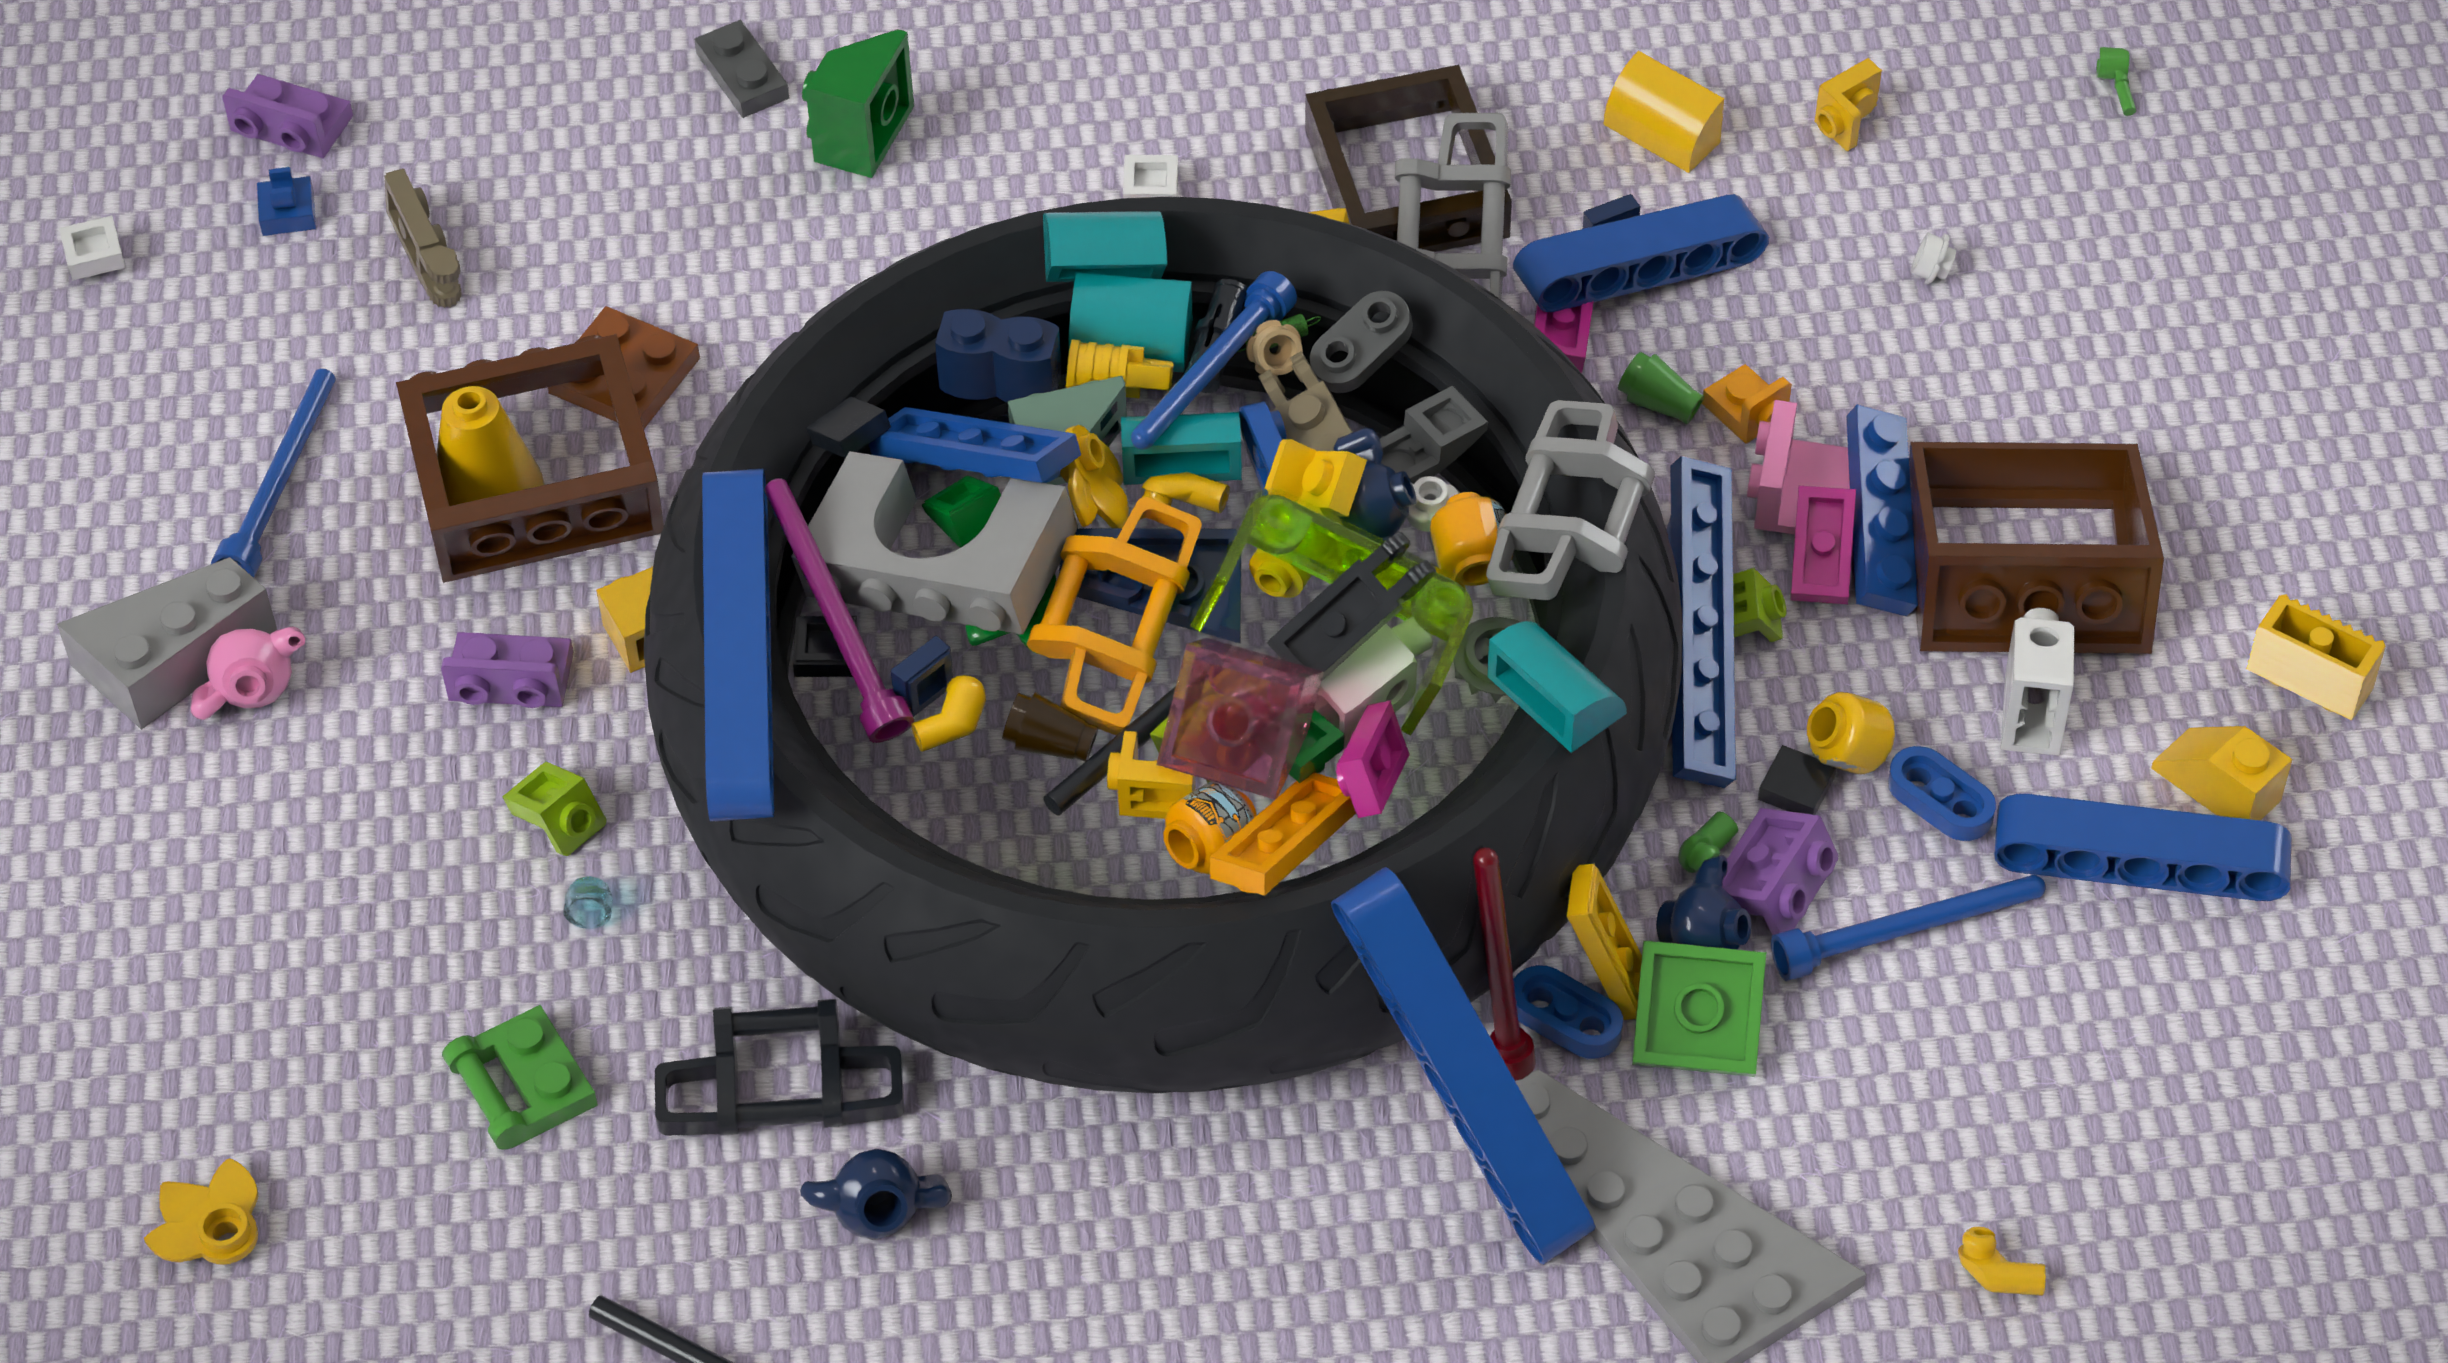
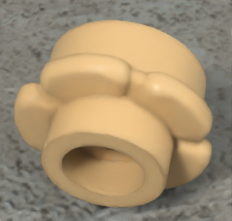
(1273, 332)

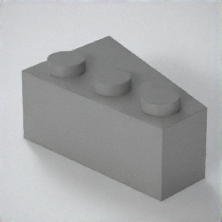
(156, 643)

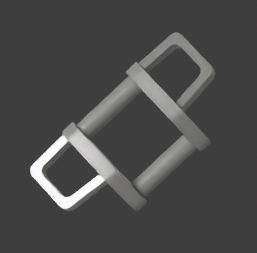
(1447, 177)
(1568, 535)

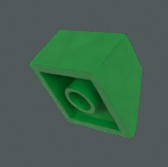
(859, 102)

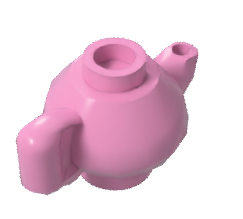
(246, 670)

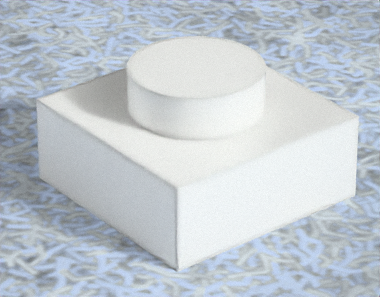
(1150, 176)
(92, 248)

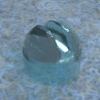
(588, 903)

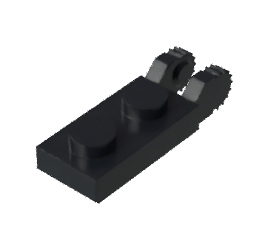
(1350, 610)

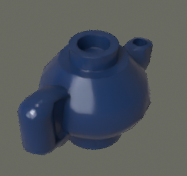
(1382, 494)
(1705, 912)
(877, 1193)

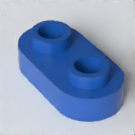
(1261, 436)
(1945, 793)
(1569, 1013)

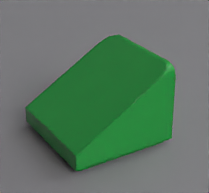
(963, 508)

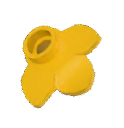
(1095, 481)
(201, 1215)

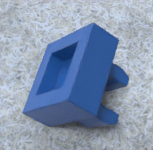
(285, 203)

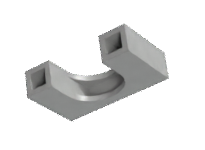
(983, 584)

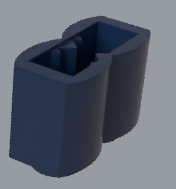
(996, 357)

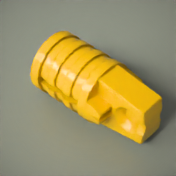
(1101, 362)

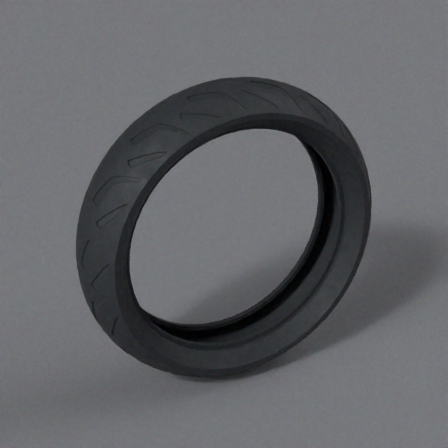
(1173, 986)

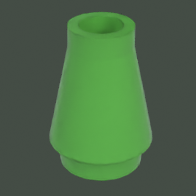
(1659, 388)

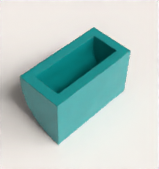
(1104, 244)
(1134, 313)
(1193, 444)
(1551, 684)

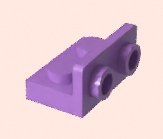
(287, 115)
(508, 669)
(1780, 866)

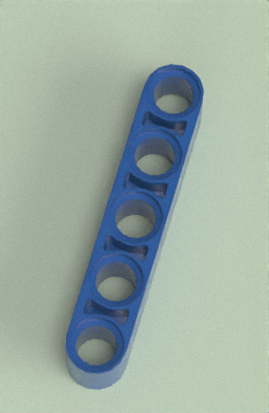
(1640, 252)
(2143, 847)

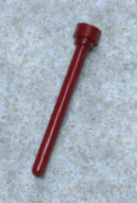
(1510, 1040)

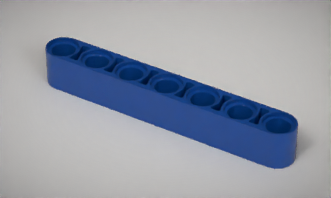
(737, 646)
(1463, 1065)

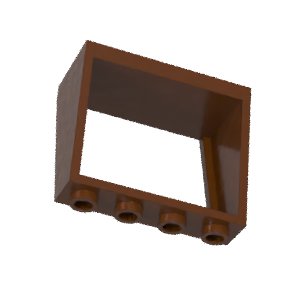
(546, 518)
(1979, 589)

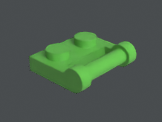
(537, 1067)

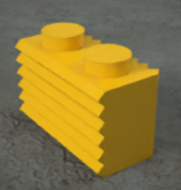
(2316, 657)

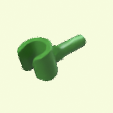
(2115, 65)

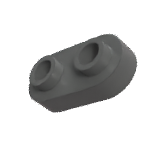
(1365, 342)

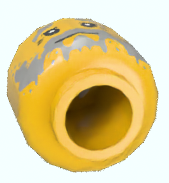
(1851, 732)

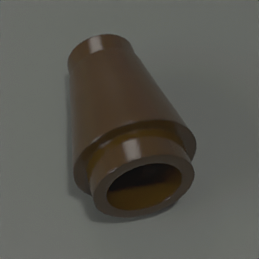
(1048, 729)

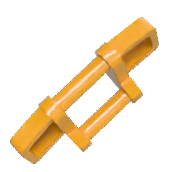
(1136, 663)

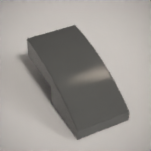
(1433, 435)

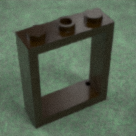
(1443, 221)

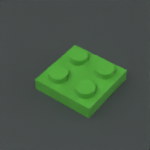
(1699, 1008)

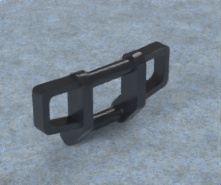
(724, 1068)

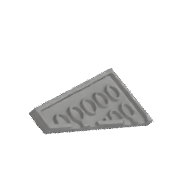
(1692, 1247)

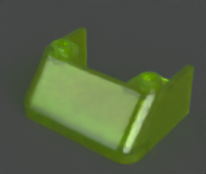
(1326, 549)

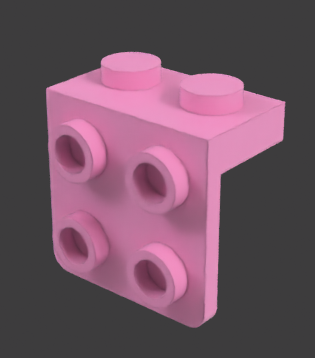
(1789, 465)

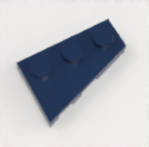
(1132, 596)

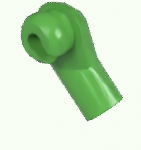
(1707, 841)

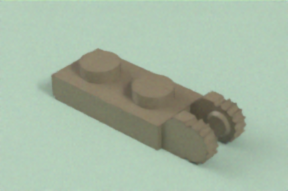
(423, 243)
(1313, 414)

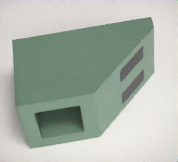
(1093, 405)

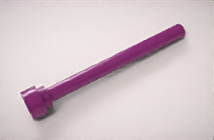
(883, 712)

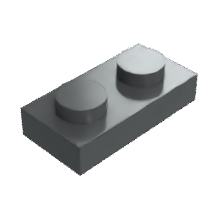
(741, 68)

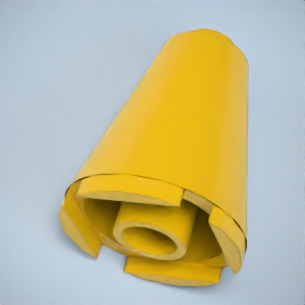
(481, 449)

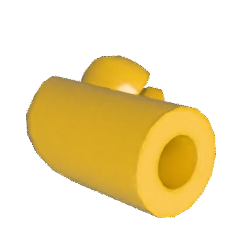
(1188, 489)
(958, 715)
(1993, 1270)

